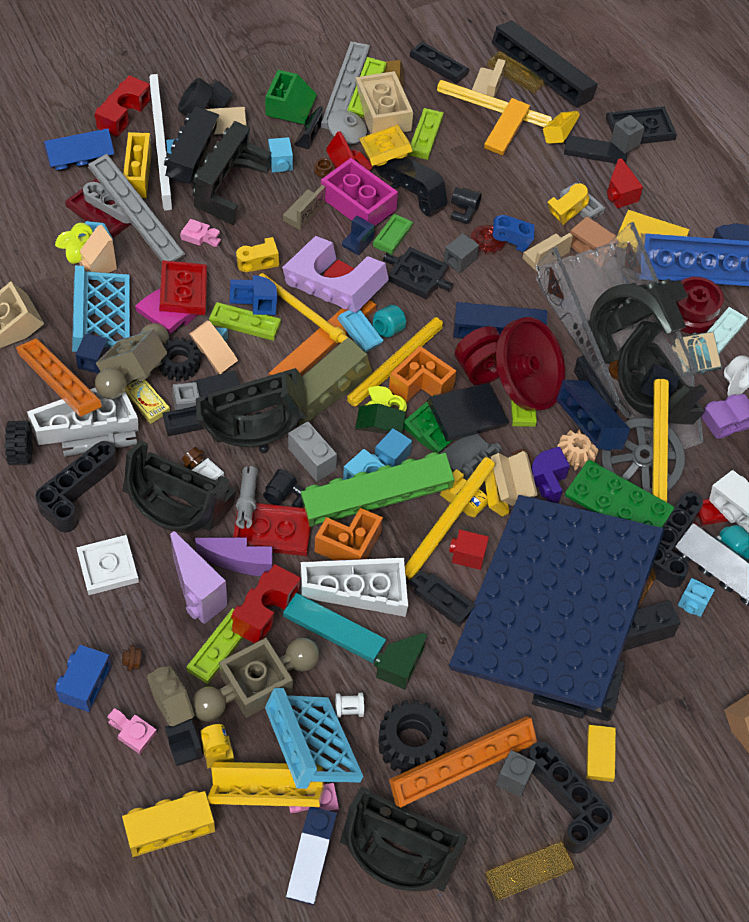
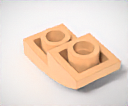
(213, 346)

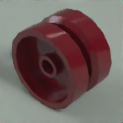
(701, 306)
(478, 355)

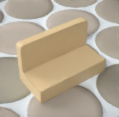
(489, 80)
(228, 116)
(537, 252)
(513, 477)

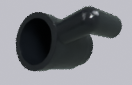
(467, 200)
(281, 486)

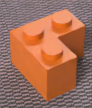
(423, 372)
(351, 542)

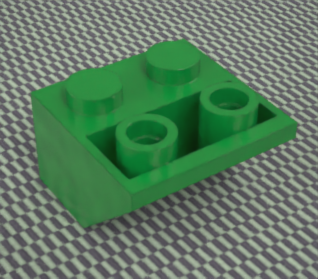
(289, 98)

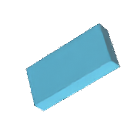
(360, 330)

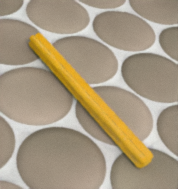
(488, 102)
(394, 361)
(660, 439)
(449, 517)

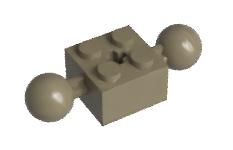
(131, 360)
(253, 676)

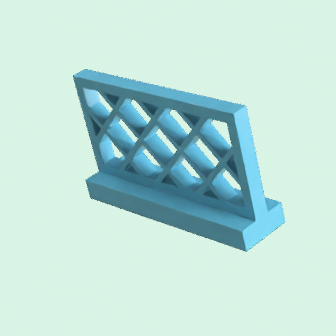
(81, 305)
(293, 739)

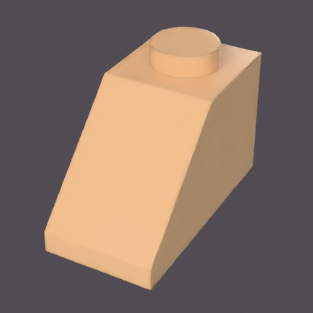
(98, 252)

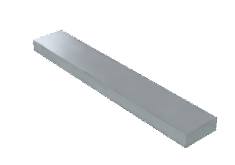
(346, 84)
(136, 209)

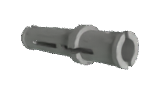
(81, 446)
(246, 502)

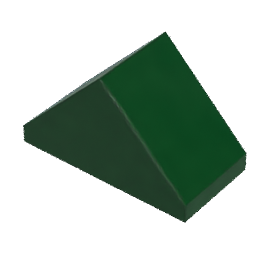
(380, 418)

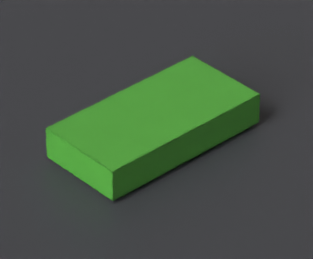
(392, 234)

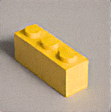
(138, 162)
(168, 823)

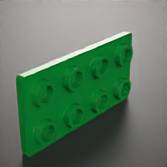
(614, 496)

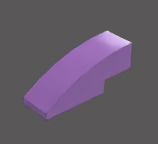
(235, 555)

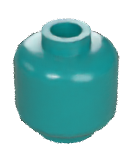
(389, 321)
(737, 539)

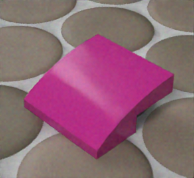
(170, 320)

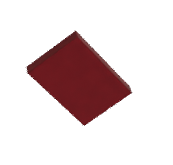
(91, 213)

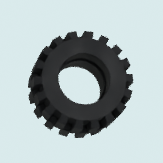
(411, 717)

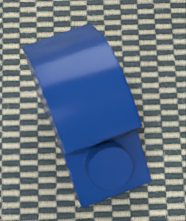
(258, 292)

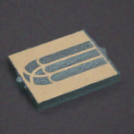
(703, 351)

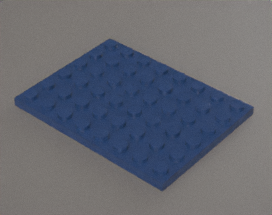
(558, 602)

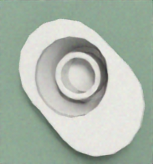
(737, 375)

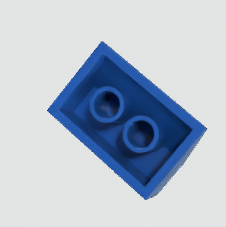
(78, 148)

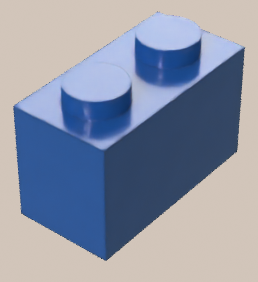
(83, 678)

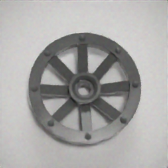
(645, 463)

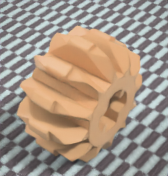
(577, 449)

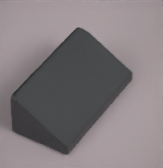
(310, 129)

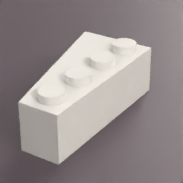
(60, 423)
(731, 498)
(358, 583)

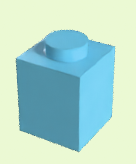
(281, 154)

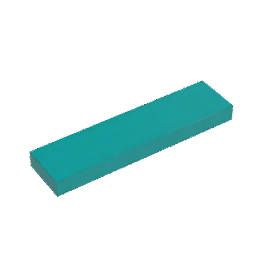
(334, 628)

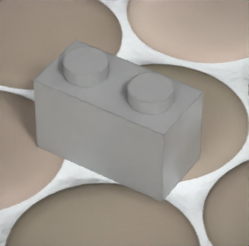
(312, 451)

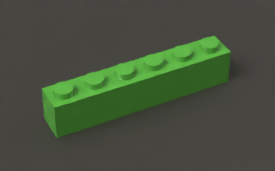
(378, 488)

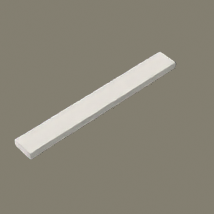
(160, 141)

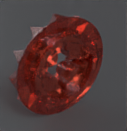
(486, 232)

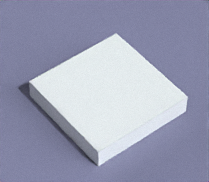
(107, 565)

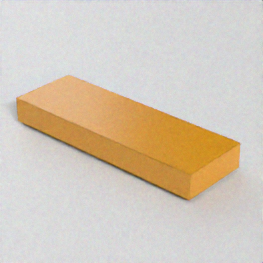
(507, 126)

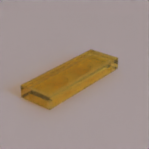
(517, 73)
(529, 871)

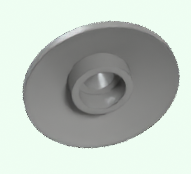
(349, 124)

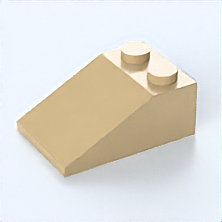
(384, 102)
(17, 315)

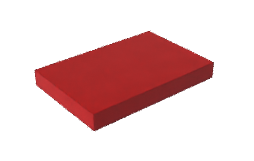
(183, 287)
(277, 527)

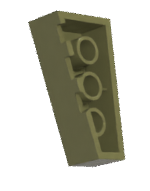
(334, 377)

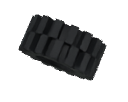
(182, 369)
(18, 442)

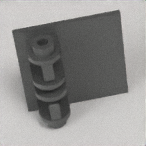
(468, 453)

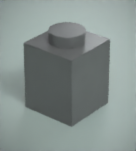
(627, 134)
(461, 253)
(515, 773)

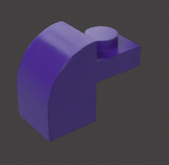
(549, 469)

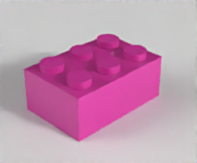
(359, 192)

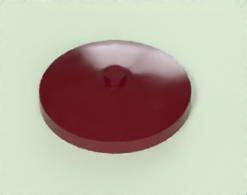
(530, 364)

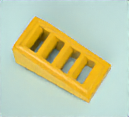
(560, 127)

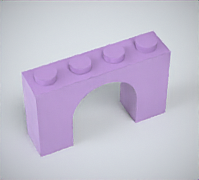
(345, 291)

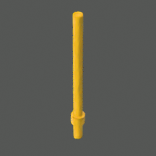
(335, 333)

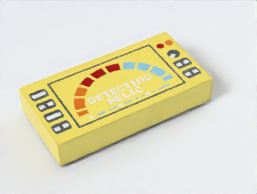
(146, 400)

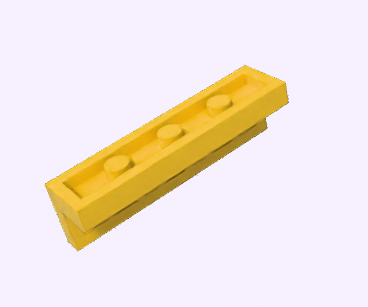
(263, 779)

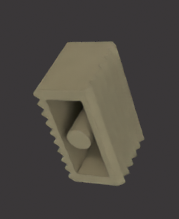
(170, 695)

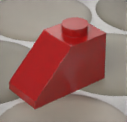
(623, 186)

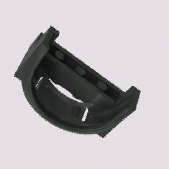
(229, 153)
(644, 301)
(640, 355)
(228, 405)
(152, 472)
(378, 817)

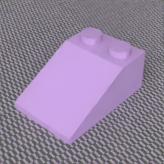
(200, 583)

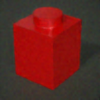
(469, 549)

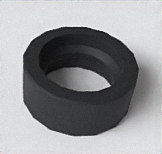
(197, 95)

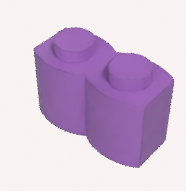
(727, 416)

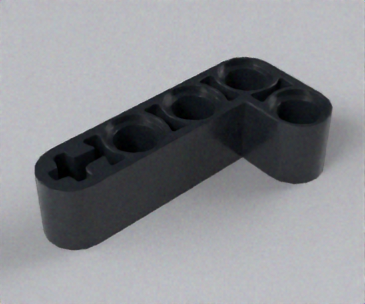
(419, 180)
(98, 462)
(666, 558)
(563, 794)

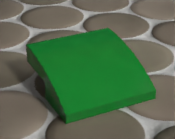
(425, 429)

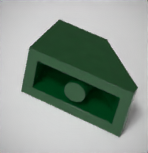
(400, 660)

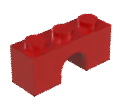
(113, 112)
(275, 588)

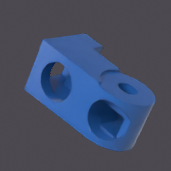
(513, 231)

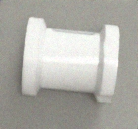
(349, 705)

